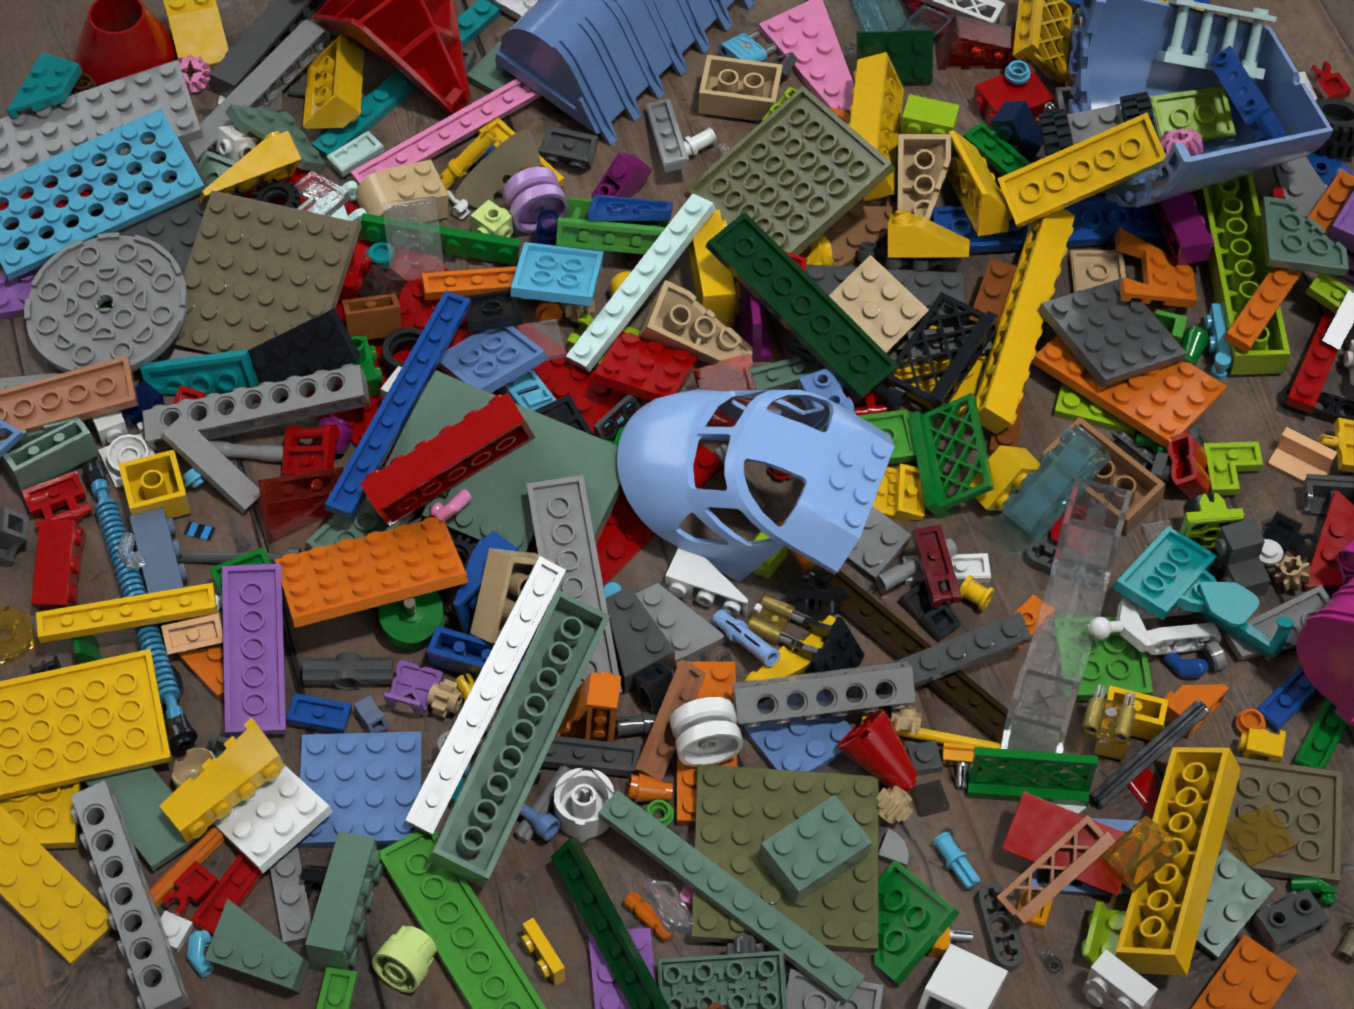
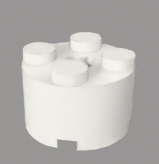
(579, 799)

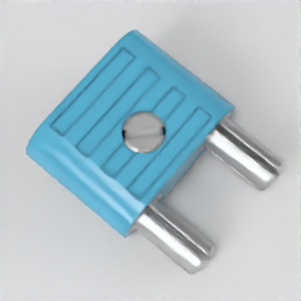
(746, 48)

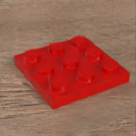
(644, 367)

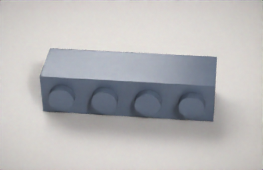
(160, 551)

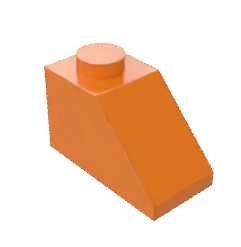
(1211, 695)

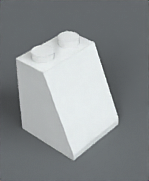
(963, 982)

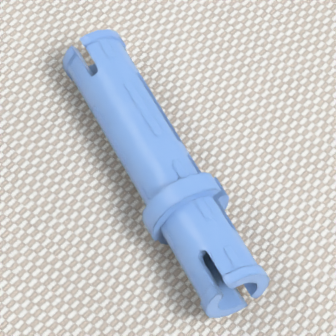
(738, 632)

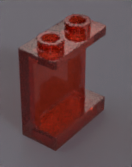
(726, 375)

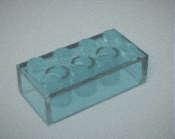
(1048, 490)

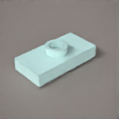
(355, 153)

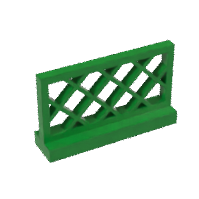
(931, 465)
(1046, 782)

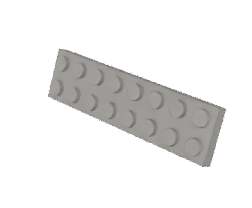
(567, 536)

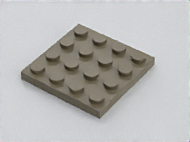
(1307, 804)

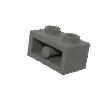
(1289, 921)

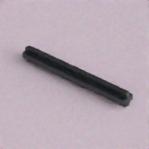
(1149, 753)

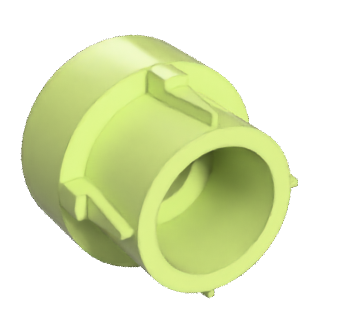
(405, 958)

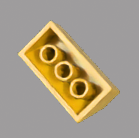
(334, 86)
(977, 188)

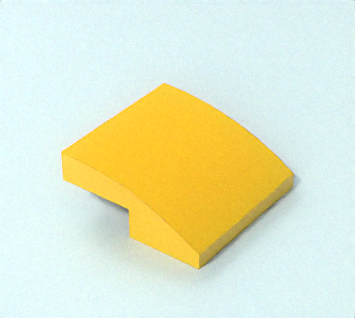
(901, 494)

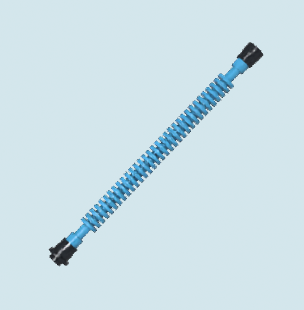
(131, 583)

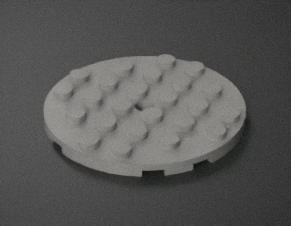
(69, 288)

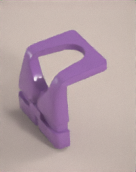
(414, 681)

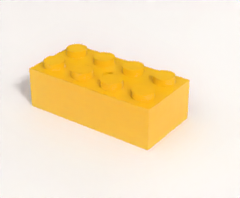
(711, 279)

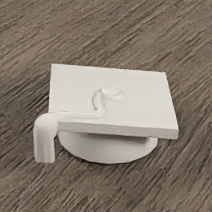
(124, 449)

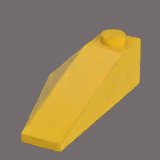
(271, 159)

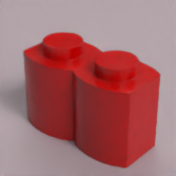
(1189, 465)

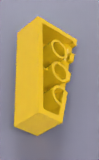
(223, 782)

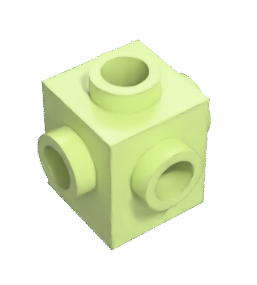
(492, 220)

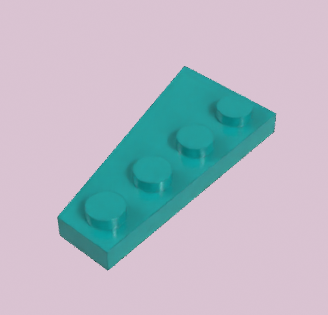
(206, 373)

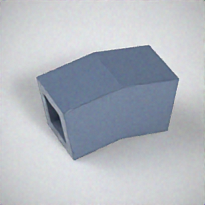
(370, 715)

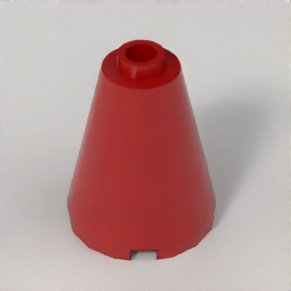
(880, 751)

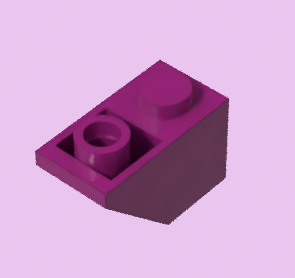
(623, 176)

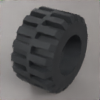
(1341, 119)

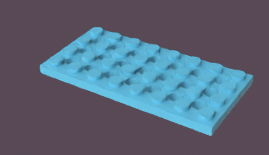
(103, 197)

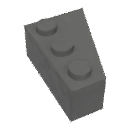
(636, 637)

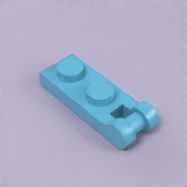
(1216, 325)

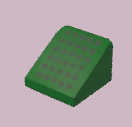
(86, 649)

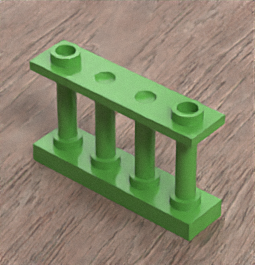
(615, 236)

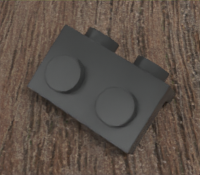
(569, 147)

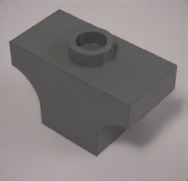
(12, 534)

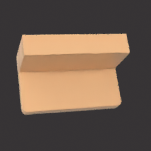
(1301, 456)
(193, 633)

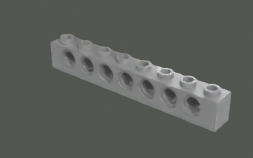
(270, 413)
(89, 806)

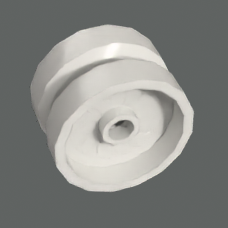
(706, 731)

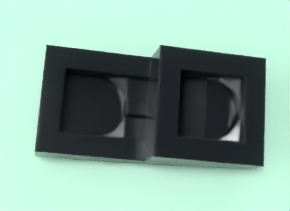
(937, 620)

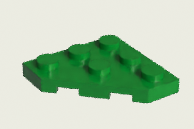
(908, 921)

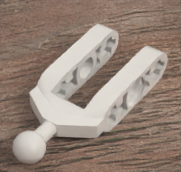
(1157, 640)

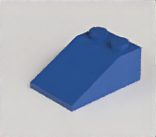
(468, 593)

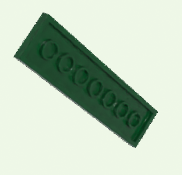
(801, 306)

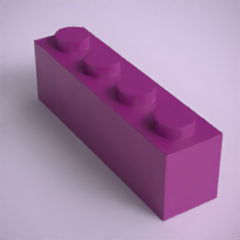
(1184, 229)

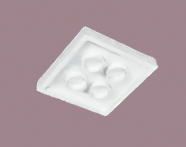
(273, 819)

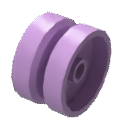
(531, 193)

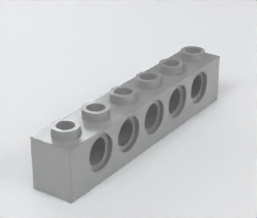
(748, 693)

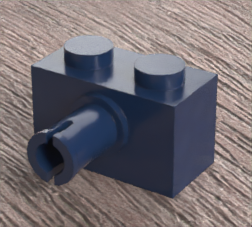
(1018, 128)

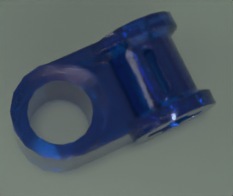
(543, 235)

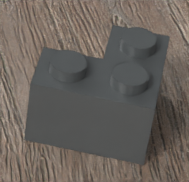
(1238, 556)

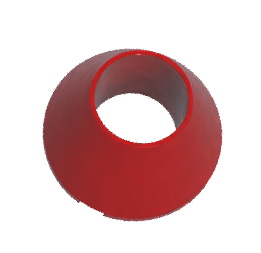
(122, 41)

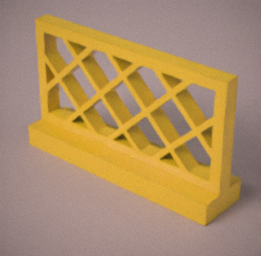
(1028, 38)

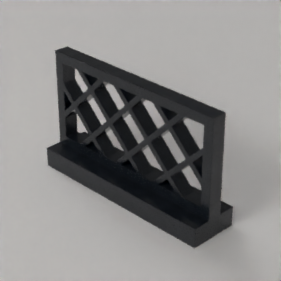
(964, 358)

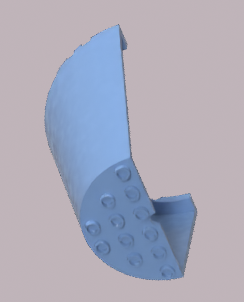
(1117, 58)

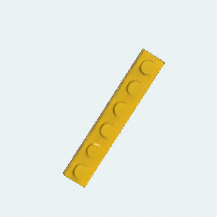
(126, 612)

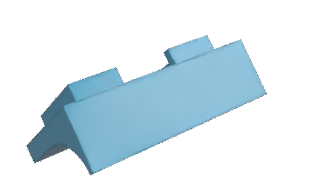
(532, 399)

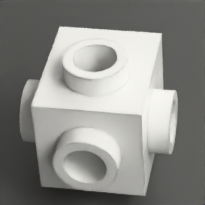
(234, 143)

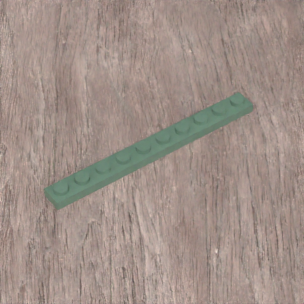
(731, 897)

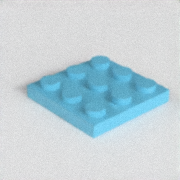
(557, 274)

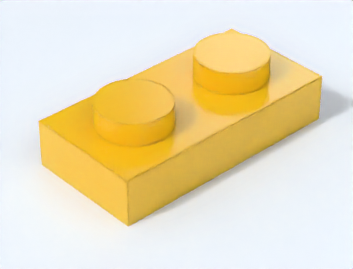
(536, 942)

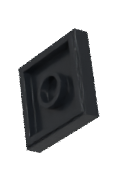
(493, 311)

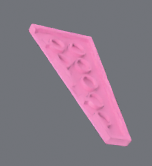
(820, 61)

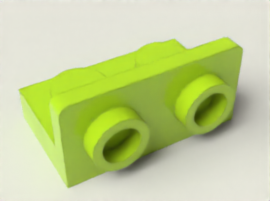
(1103, 932)

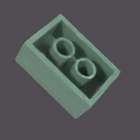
(814, 849)

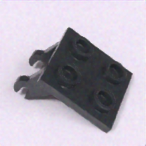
(838, 651)

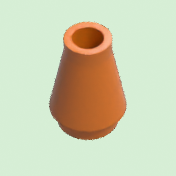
(646, 788)

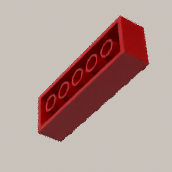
(447, 459)

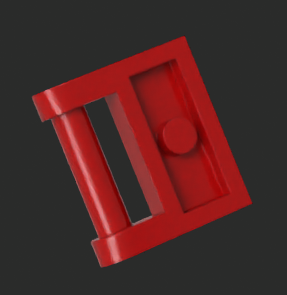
(309, 458)

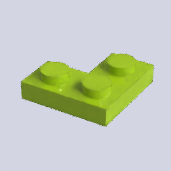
(1226, 460)

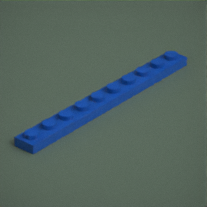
(398, 403)

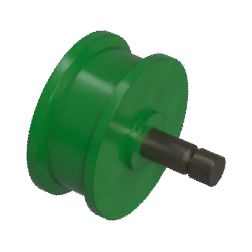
(412, 621)

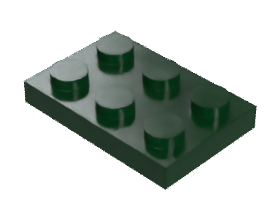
(908, 51)

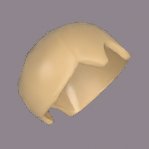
(190, 765)

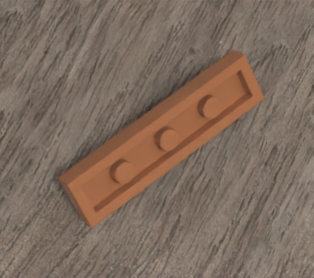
(661, 742)

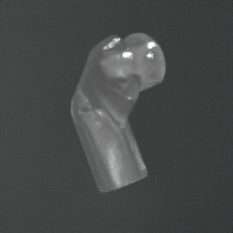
(127, 555)

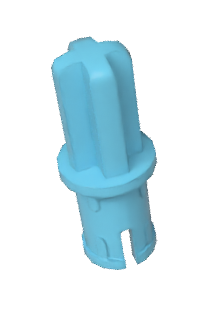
(956, 860)

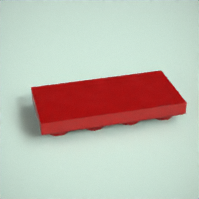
(1041, 824)

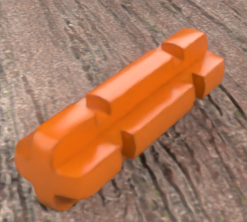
(646, 915)

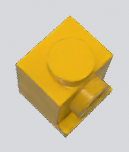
(1262, 745)

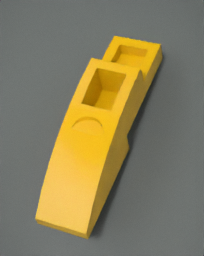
(790, 663)

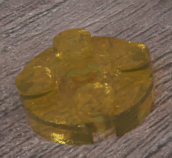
(22, 633)

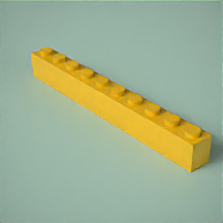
(1021, 321)

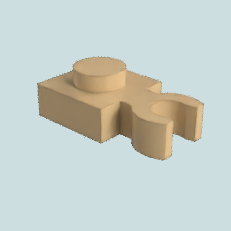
(906, 719)

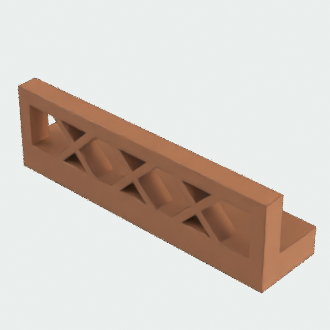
(1067, 875)

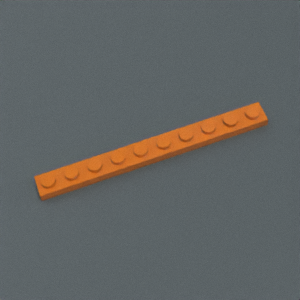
(1281, 280)

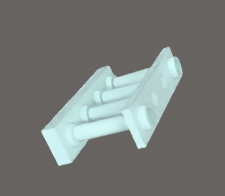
(1199, 57)

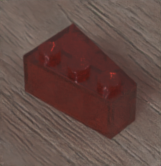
(975, 43)
(295, 501)

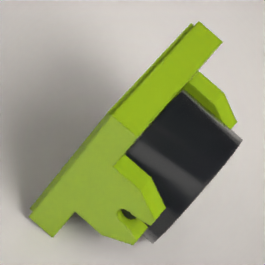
(1206, 516)

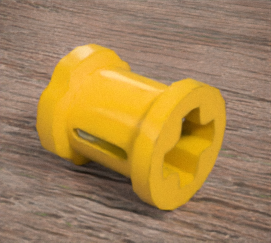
(976, 593)

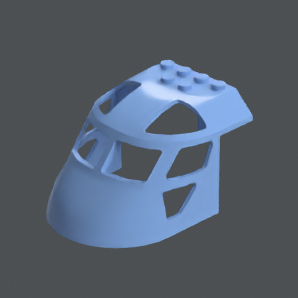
(837, 469)

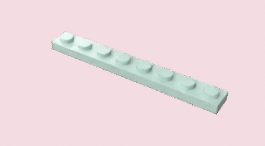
(640, 282)

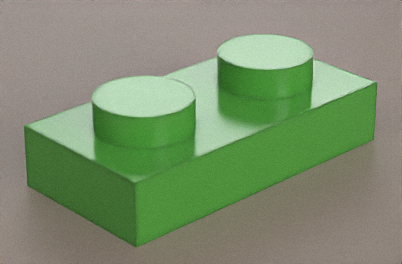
(337, 989)

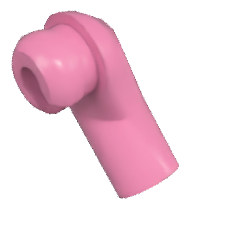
(452, 507)

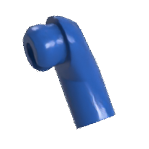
(1186, 668)

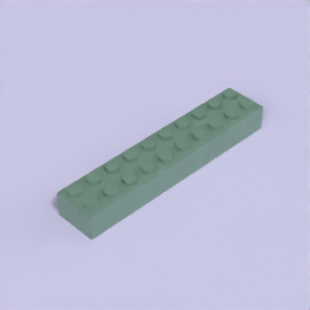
(518, 739)

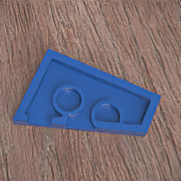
(629, 209)

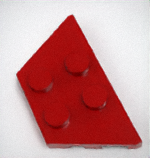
(1333, 537)

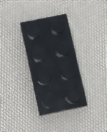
(304, 349)

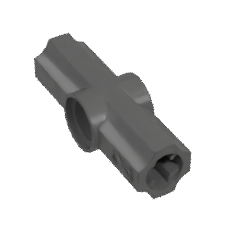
(347, 671)

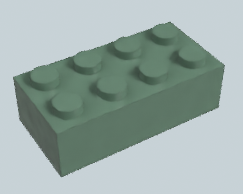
(344, 903)

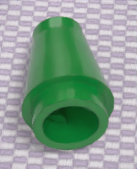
(1194, 343)

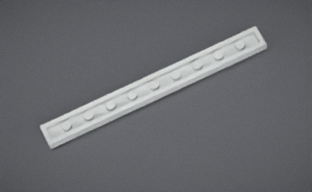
(484, 696)

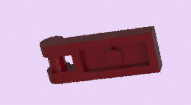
(936, 565)

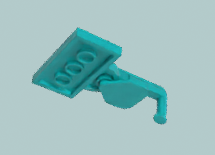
(1176, 574)

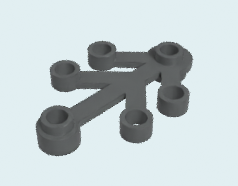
(918, 263)

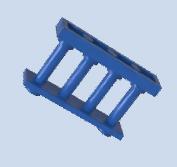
(1246, 96)

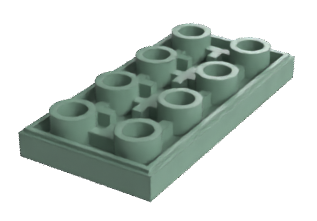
(139, 798)
(732, 979)

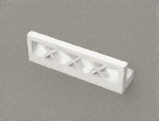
(983, 10)

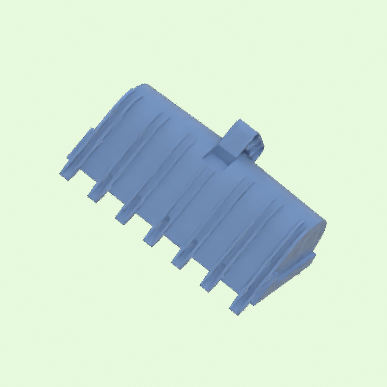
(605, 53)

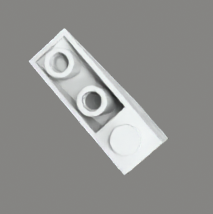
(700, 581)

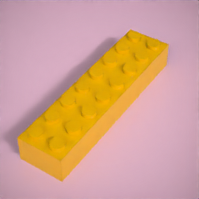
(1170, 905)

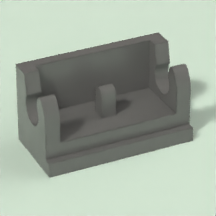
(1319, 489)

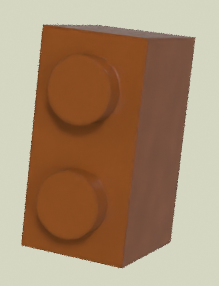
(372, 316)

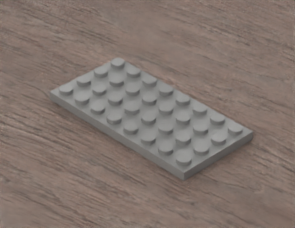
(94, 112)

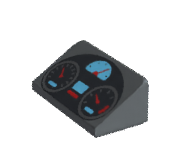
(616, 418)

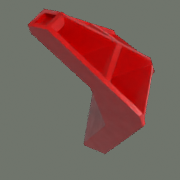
(413, 36)

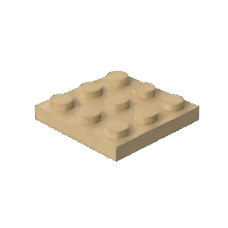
(879, 304)

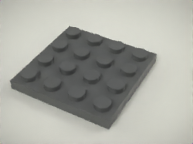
(1111, 335)

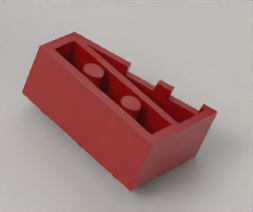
(57, 564)

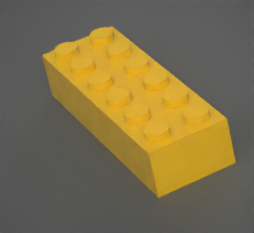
(878, 112)

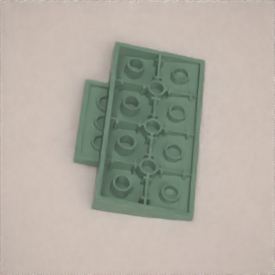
(500, 489)

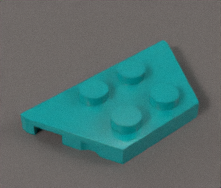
(46, 84)

